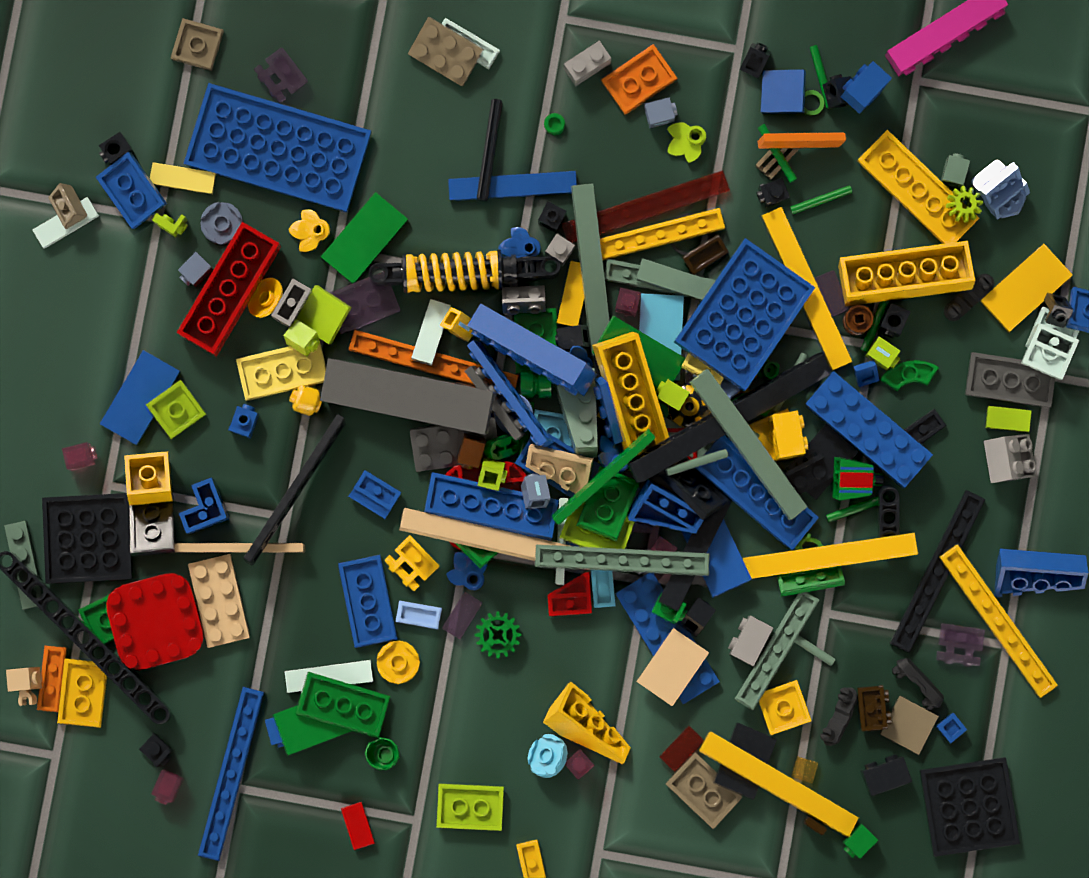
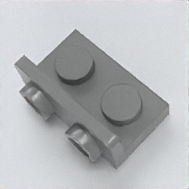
(523, 299)

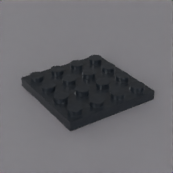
(87, 538)
(969, 806)

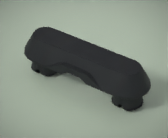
(967, 299)
(933, 696)
(843, 712)

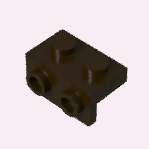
(873, 709)

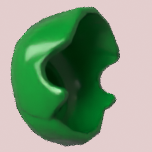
(382, 754)

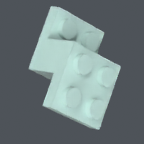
(1050, 347)

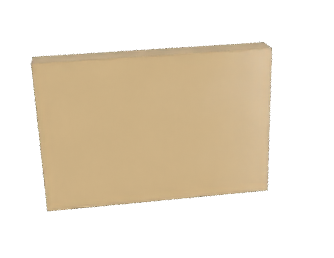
(672, 667)

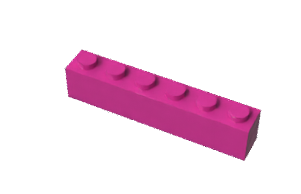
(943, 32)

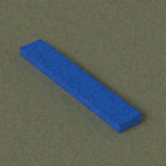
(514, 185)

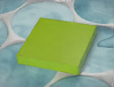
(324, 313)
(175, 409)

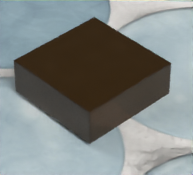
(814, 825)

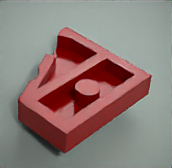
(571, 598)

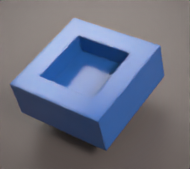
(866, 373)
(951, 727)

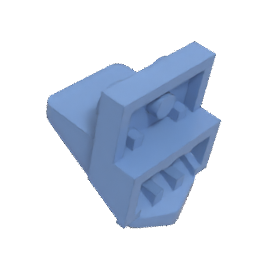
(1001, 189)

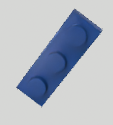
(607, 410)

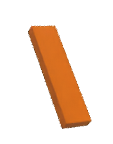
(801, 140)

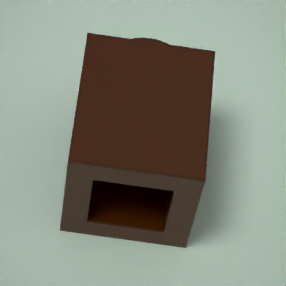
(471, 451)

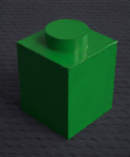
(859, 841)

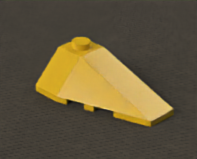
(578, 721)

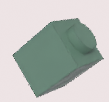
(955, 170)

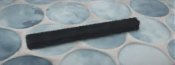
(489, 150)

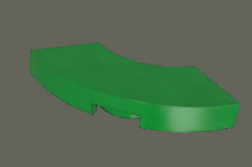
(909, 372)

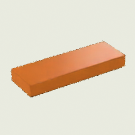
(51, 678)

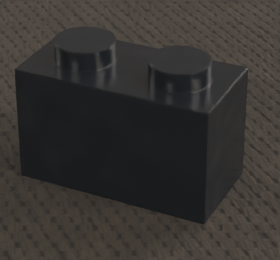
(885, 775)

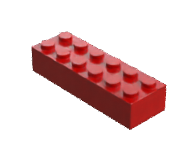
(229, 289)

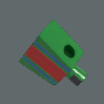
(854, 479)

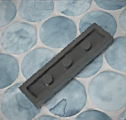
(499, 407)

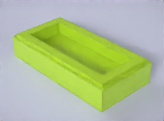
(1008, 419)

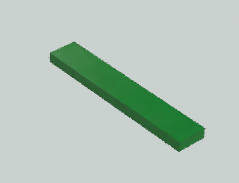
(603, 476)

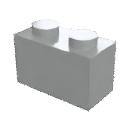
(587, 63)
(291, 303)
(750, 640)

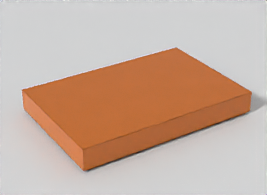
(639, 79)

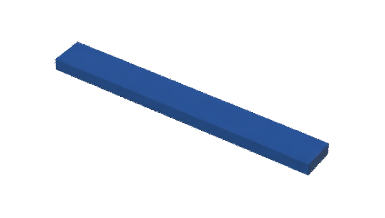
(231, 773)

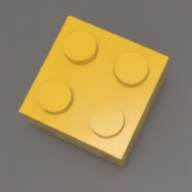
(787, 435)
(148, 478)

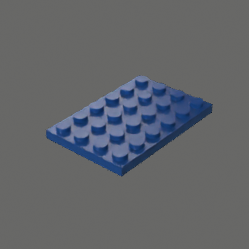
(744, 314)

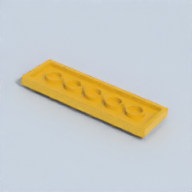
(914, 187)

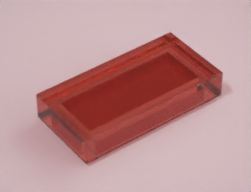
(681, 748)

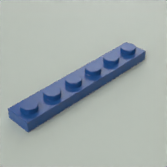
(505, 388)

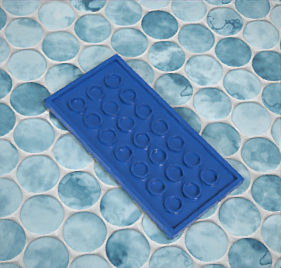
(277, 147)

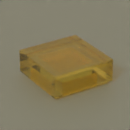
(804, 769)

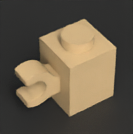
(23, 681)

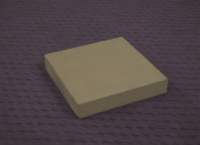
(197, 44)
(909, 725)

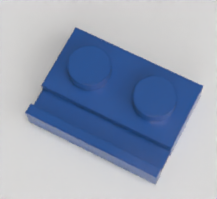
(375, 494)

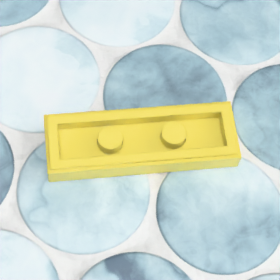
(182, 178)

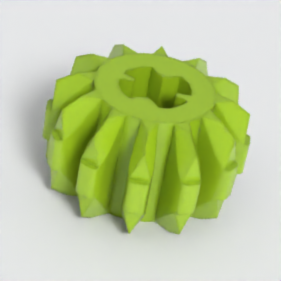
(956, 204)

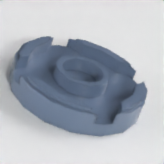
(220, 222)

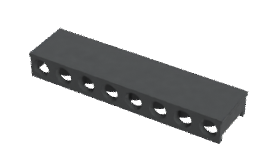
(407, 396)

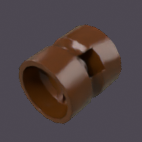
(857, 320)

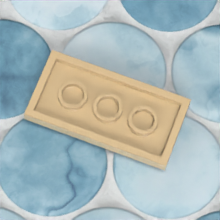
(219, 600)

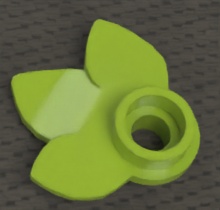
(683, 141)

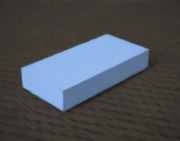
(418, 614)

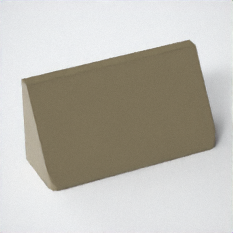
(67, 205)

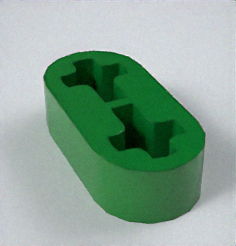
(502, 452)

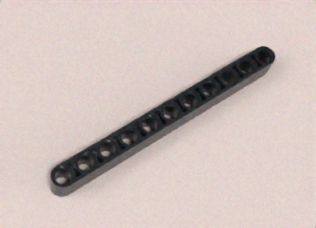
(749, 406)
(73, 633)

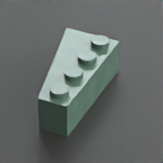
(580, 419)

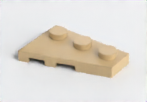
(564, 468)

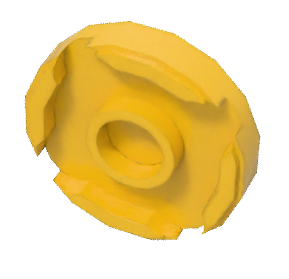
(398, 662)

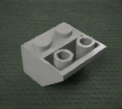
(1010, 458)

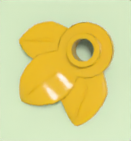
(306, 230)

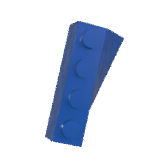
(1038, 571)

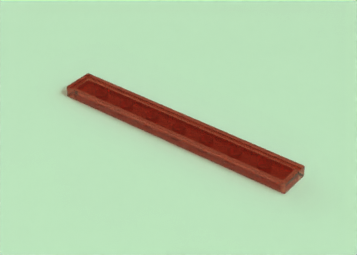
(655, 204)

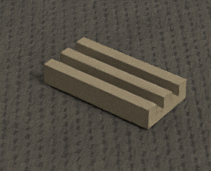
(772, 162)

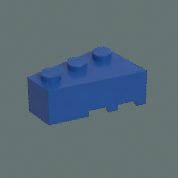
(663, 508)

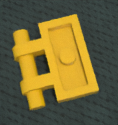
(416, 558)

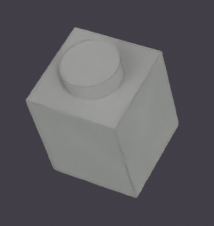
(560, 249)

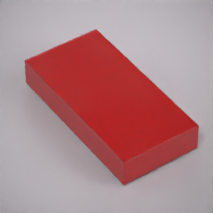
(357, 825)

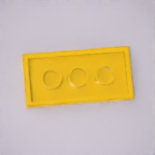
(1026, 287)

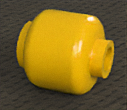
(305, 400)

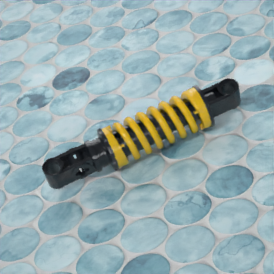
(473, 271)

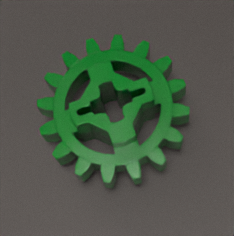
(490, 642)

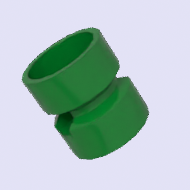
(534, 384)

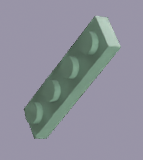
(21, 545)

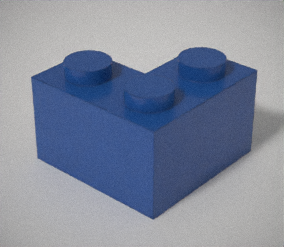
(865, 86)
(210, 508)

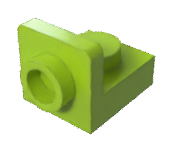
(166, 223)

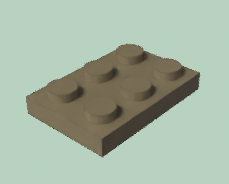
(445, 51)
(696, 788)

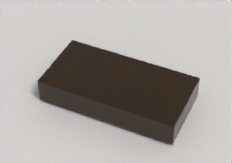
(705, 254)

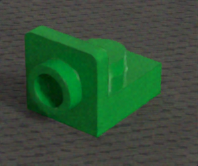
(669, 614)

